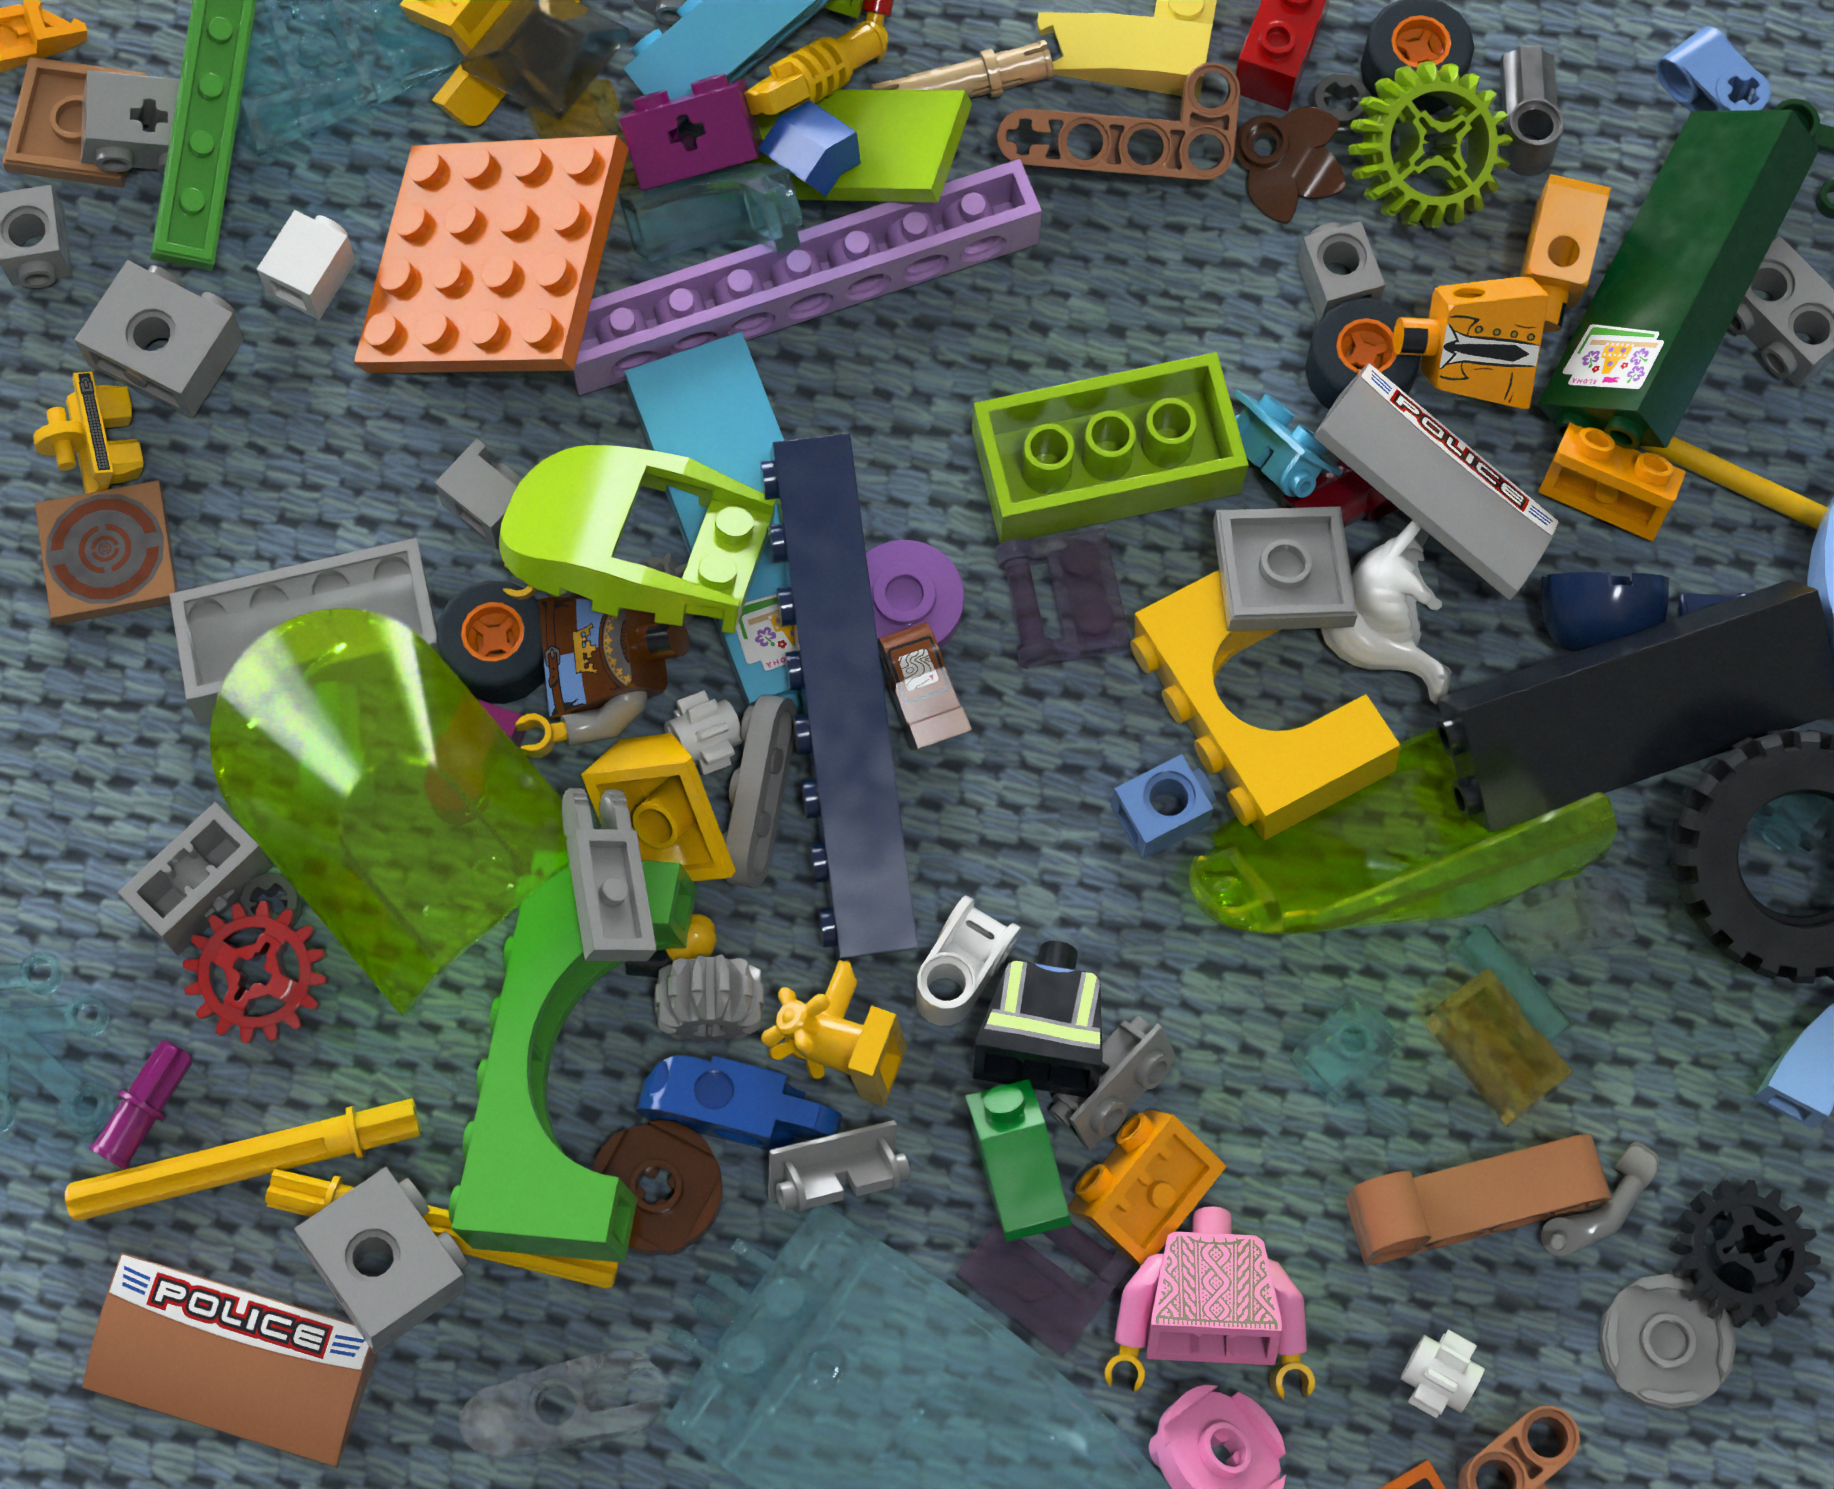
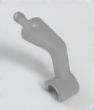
(1573, 1232)

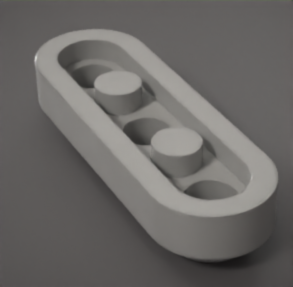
(759, 787)

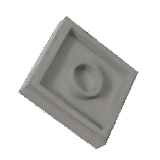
(1284, 568)

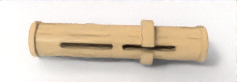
(982, 75)

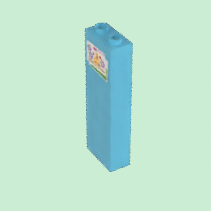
(717, 413)

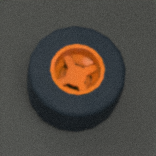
(1419, 34)
(1356, 335)
(481, 623)

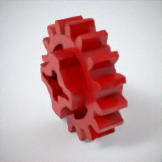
(238, 999)

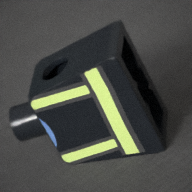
(1044, 1025)

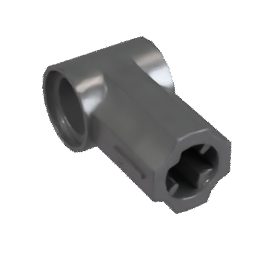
(1532, 109)

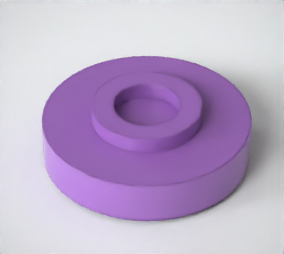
(914, 586)

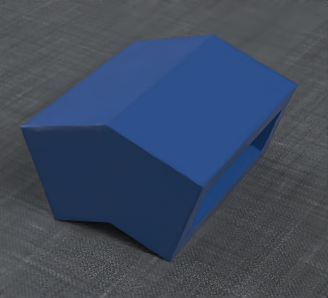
(812, 145)

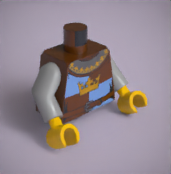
(597, 668)

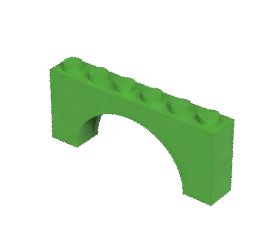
(516, 1179)

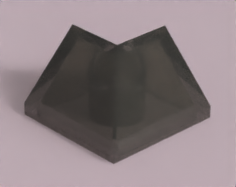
(545, 52)

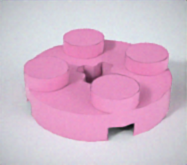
(1214, 1419)

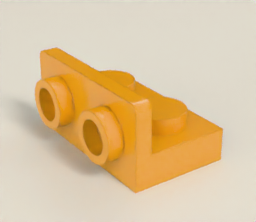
(1146, 1184)

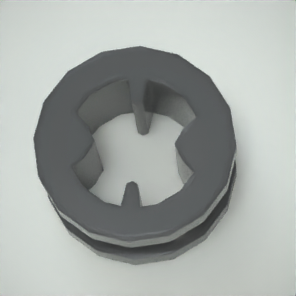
(1341, 86)
(269, 885)

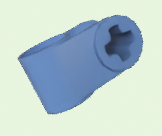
(1711, 75)

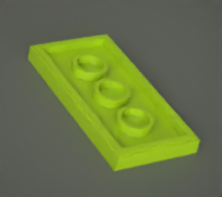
(902, 142)

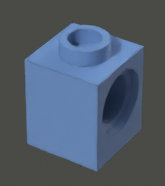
(1148, 828)

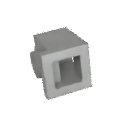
(478, 491)

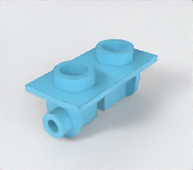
(1296, 454)

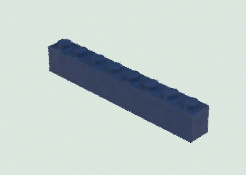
(841, 697)

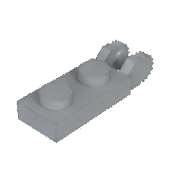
(607, 879)

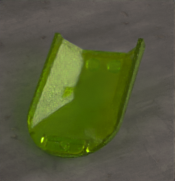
(382, 792)
(1392, 856)

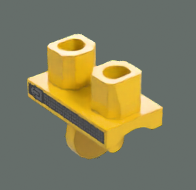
(90, 411)

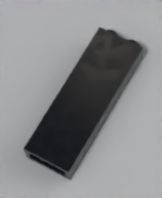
(1638, 705)

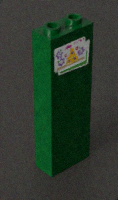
(1680, 275)

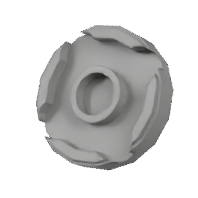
(1646, 1355)

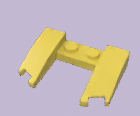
(1134, 49)

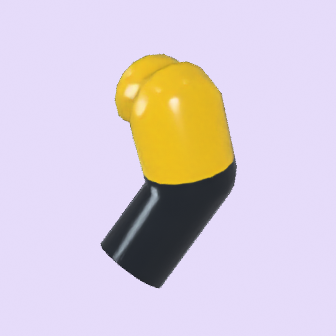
(700, 940)

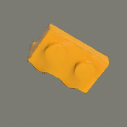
(1612, 481)

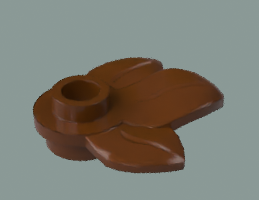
(1298, 165)

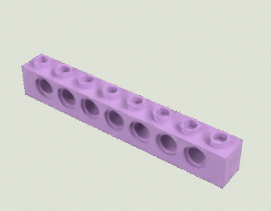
(831, 270)

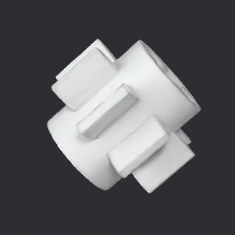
(706, 730)
(1442, 1373)

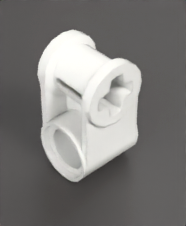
(967, 952)

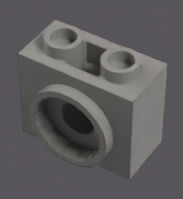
(153, 306)
(389, 1220)

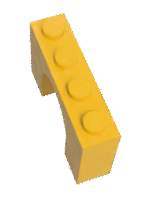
(1270, 774)

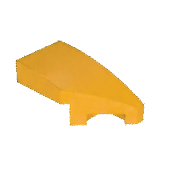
(35, 33)

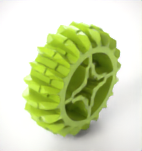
(1461, 178)

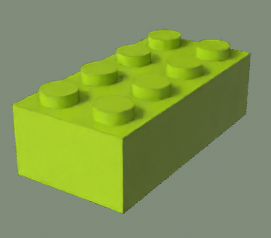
(1109, 447)

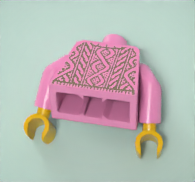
(1215, 1303)

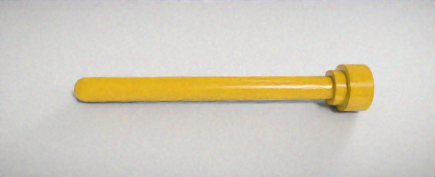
(1742, 481)

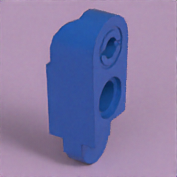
(733, 1102)

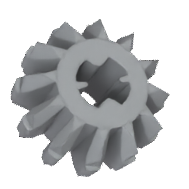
(709, 999)

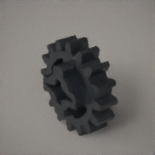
(1736, 1279)

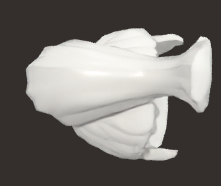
(1387, 621)

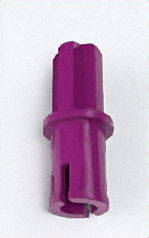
(142, 1104)

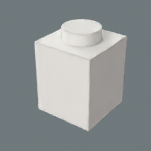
(307, 263)

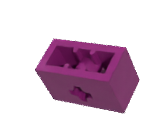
(666, 156)

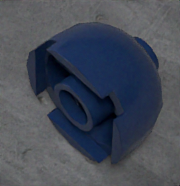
(1599, 606)

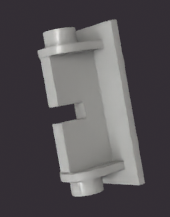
(1135, 1061)
(814, 1170)

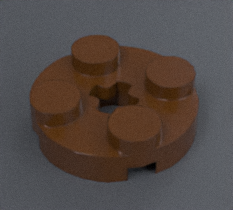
(694, 1178)

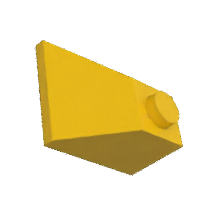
(663, 803)

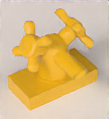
(823, 1037)

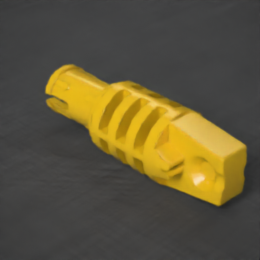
(816, 70)

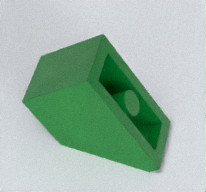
(1017, 1160)

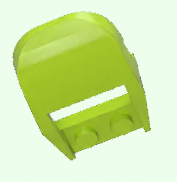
(574, 512)

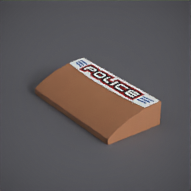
(229, 1360)

